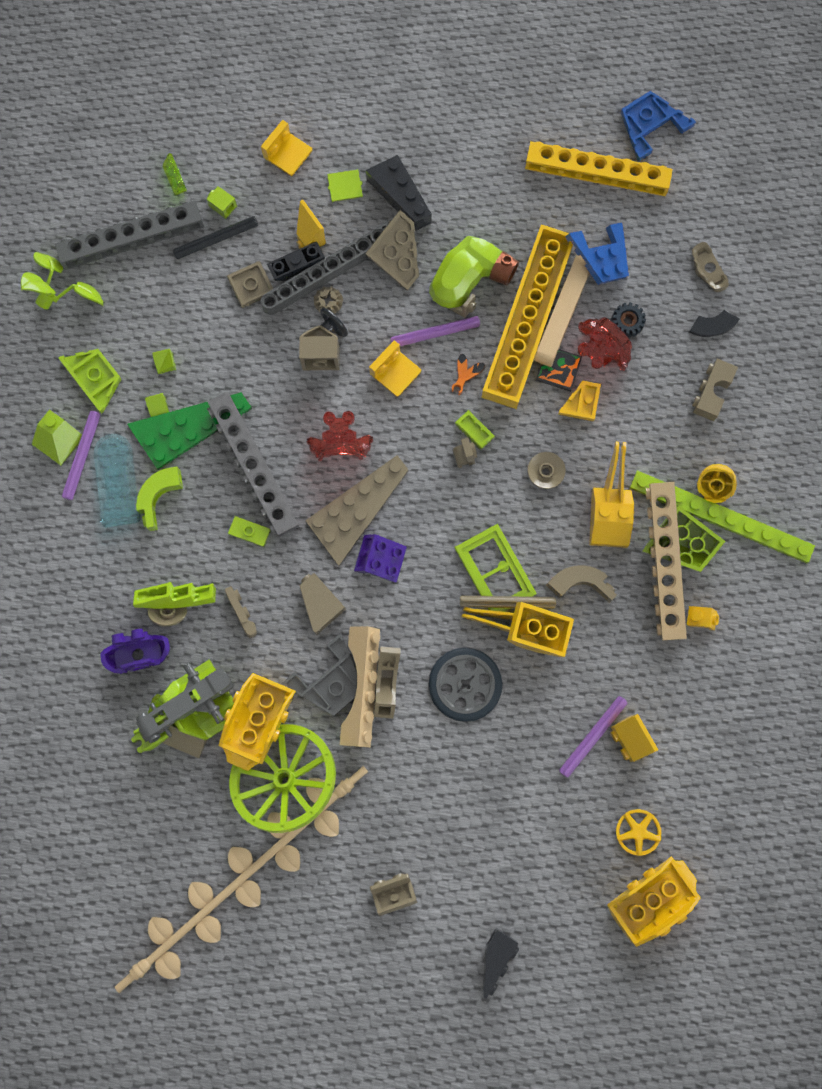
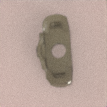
(703, 255)

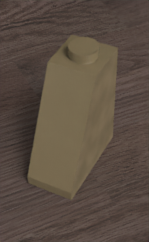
(319, 602)

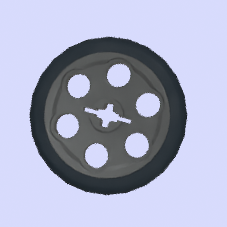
(446, 703)

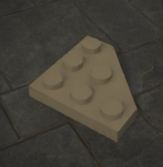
(397, 251)

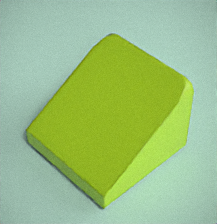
(157, 404)

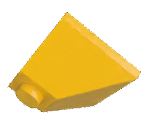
(308, 227)

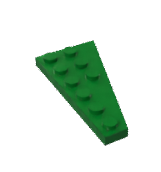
(176, 432)

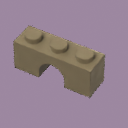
(719, 374)

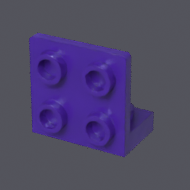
(380, 557)

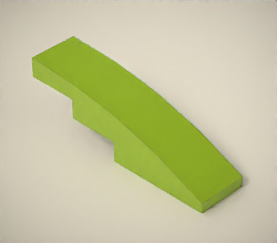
(168, 596)

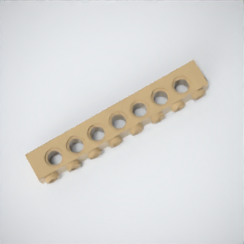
(677, 629)

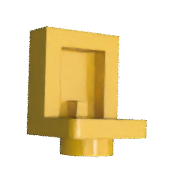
(702, 617)

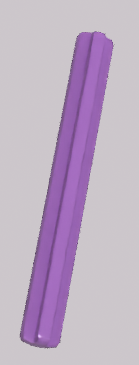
(437, 331)
(81, 455)
(593, 736)

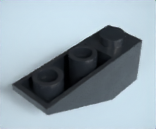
(497, 954)

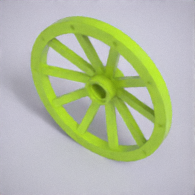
(290, 786)

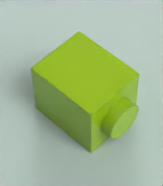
(221, 202)

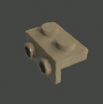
(393, 894)

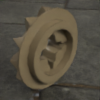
(322, 294)

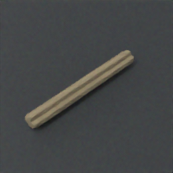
(506, 601)

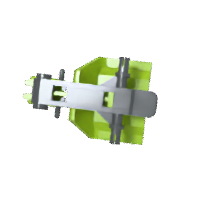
(191, 702)

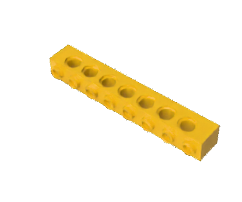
(605, 175)

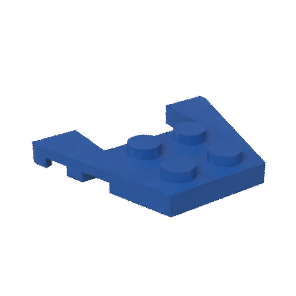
(646, 116)
(604, 262)

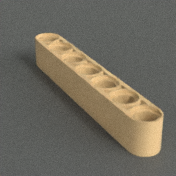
(562, 313)

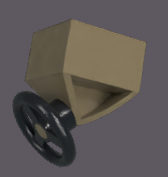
(320, 345)

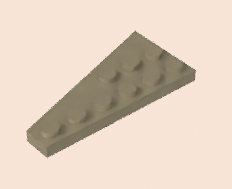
(349, 515)

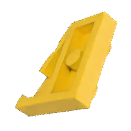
(582, 402)

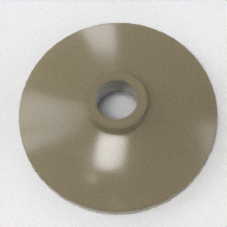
(548, 461)
(167, 616)

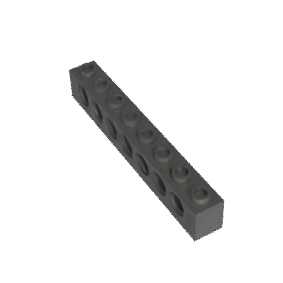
(122, 242)

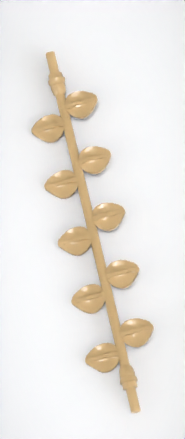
(247, 891)

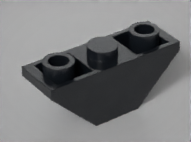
(295, 262)

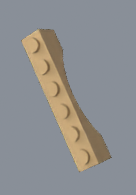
(357, 726)

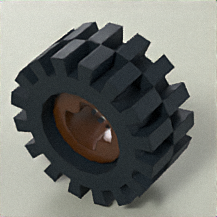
(638, 319)

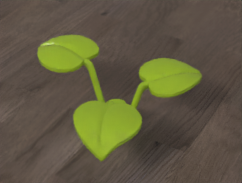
(47, 295)

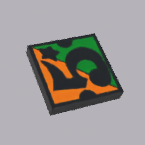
(562, 372)

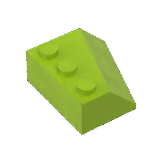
(696, 541)

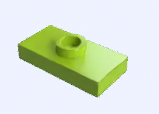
(474, 430)
(249, 531)

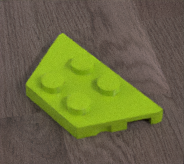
(93, 375)

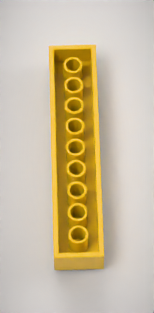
(528, 317)

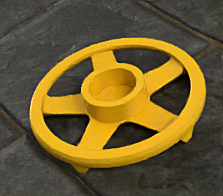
(638, 832)

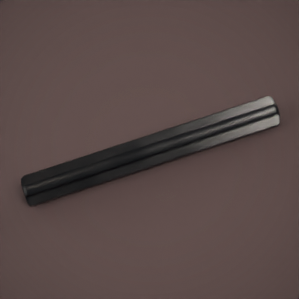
(215, 237)

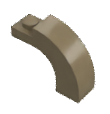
(581, 576)
(386, 682)

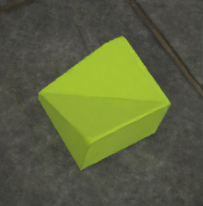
(164, 361)

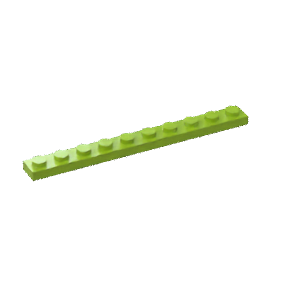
(731, 520)

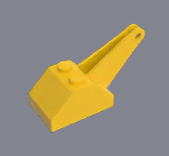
(612, 508)
(531, 628)

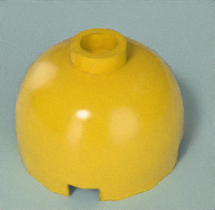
(717, 483)

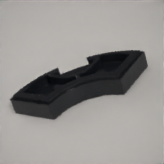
(715, 325)

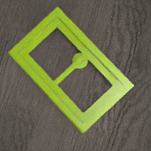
(503, 566)

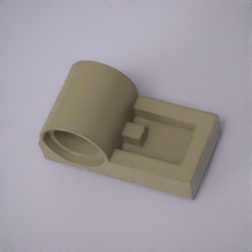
(465, 453)

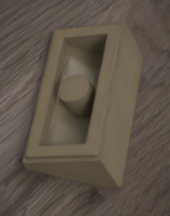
(185, 742)

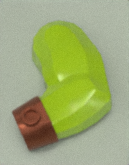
(466, 266)

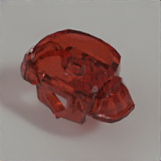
(605, 343)
(339, 439)

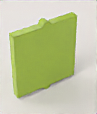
(345, 185)

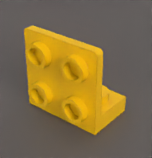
(285, 149)
(394, 369)

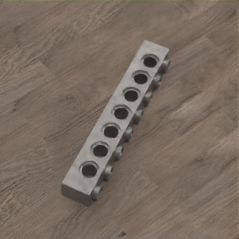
(222, 404)

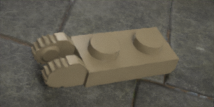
(242, 613)

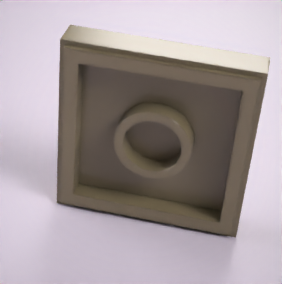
(250, 284)

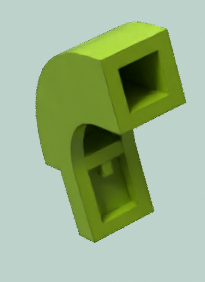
(152, 490)

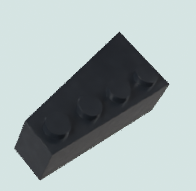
(398, 188)

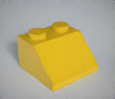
(633, 738)

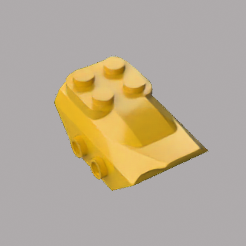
(254, 721)
(655, 902)

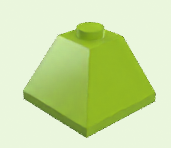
(55, 437)

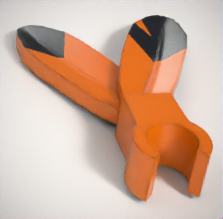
(464, 374)

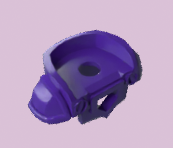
(119, 656)

